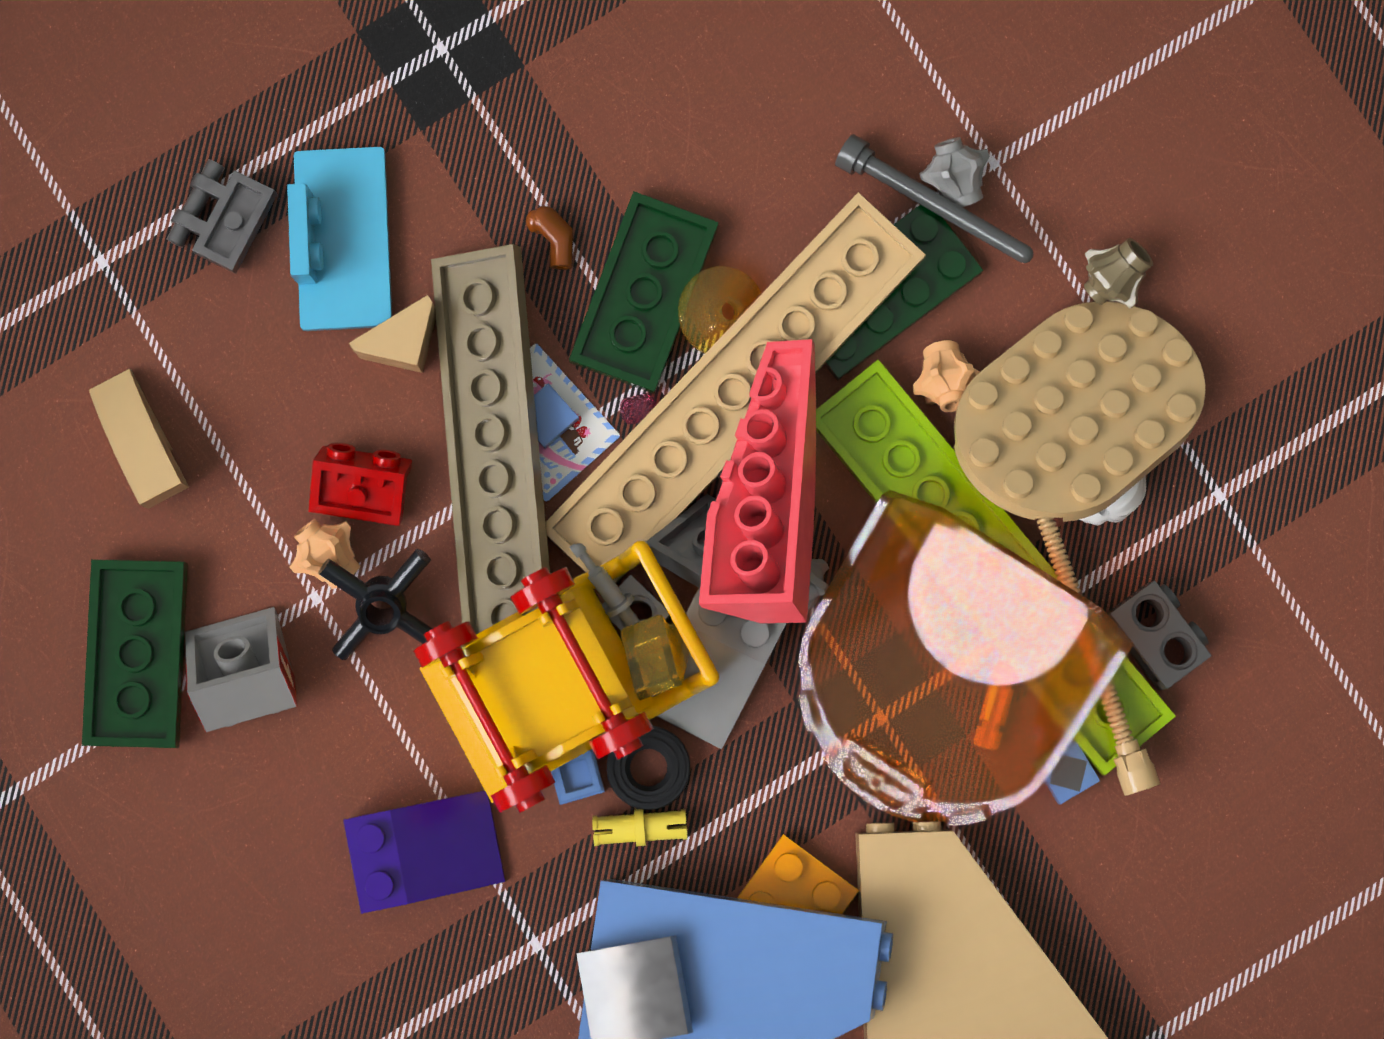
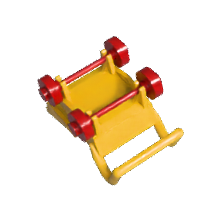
(550, 681)

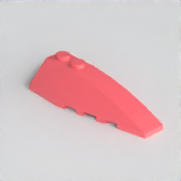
(764, 511)

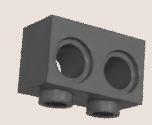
(1150, 641)

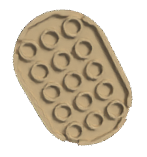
(1078, 411)

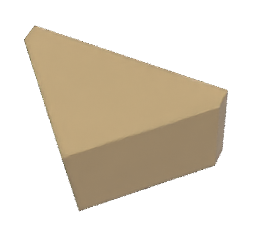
(400, 339)

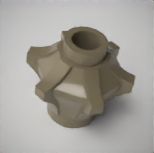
(1117, 272)

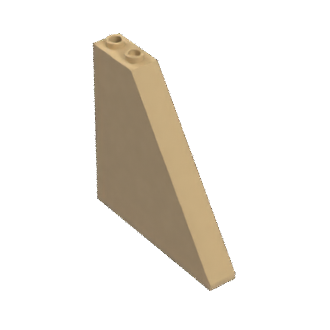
(958, 948)

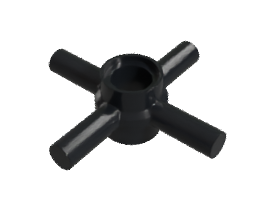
(378, 589)

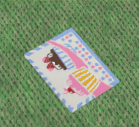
(578, 444)

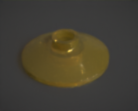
(703, 301)

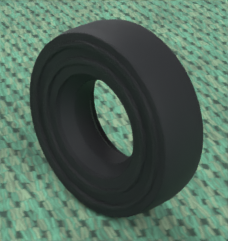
(664, 792)

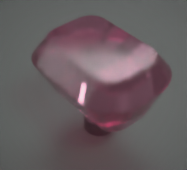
(636, 408)

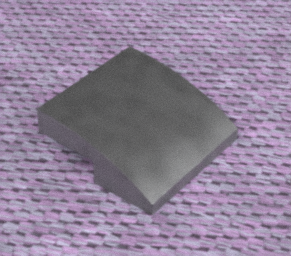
(635, 991)

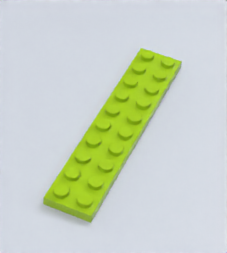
(897, 448)

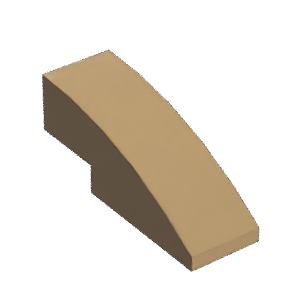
(137, 440)

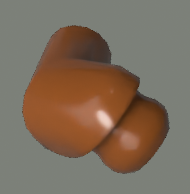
(557, 231)

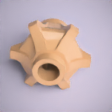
(944, 375)
(322, 543)

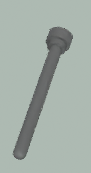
(859, 158)

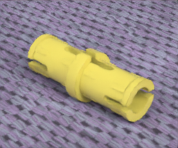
(639, 827)

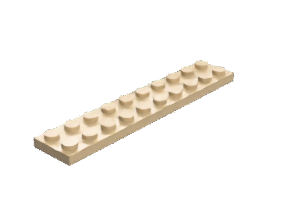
(693, 428)

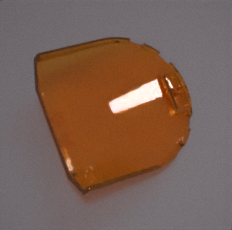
(948, 667)

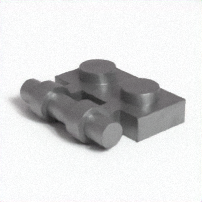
(233, 222)

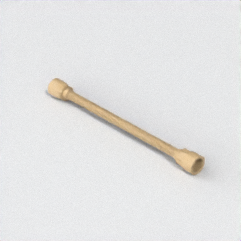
(1133, 764)

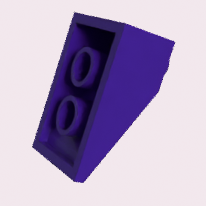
(424, 851)

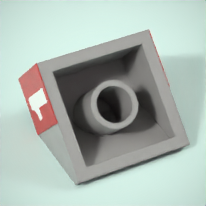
(239, 670)

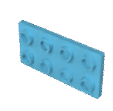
(340, 238)

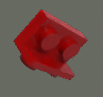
(359, 484)

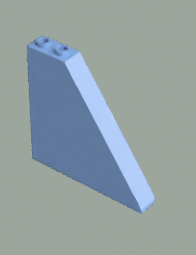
(754, 963)

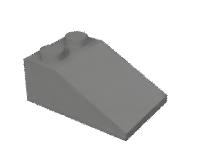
(739, 654)

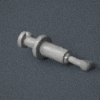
(617, 602)

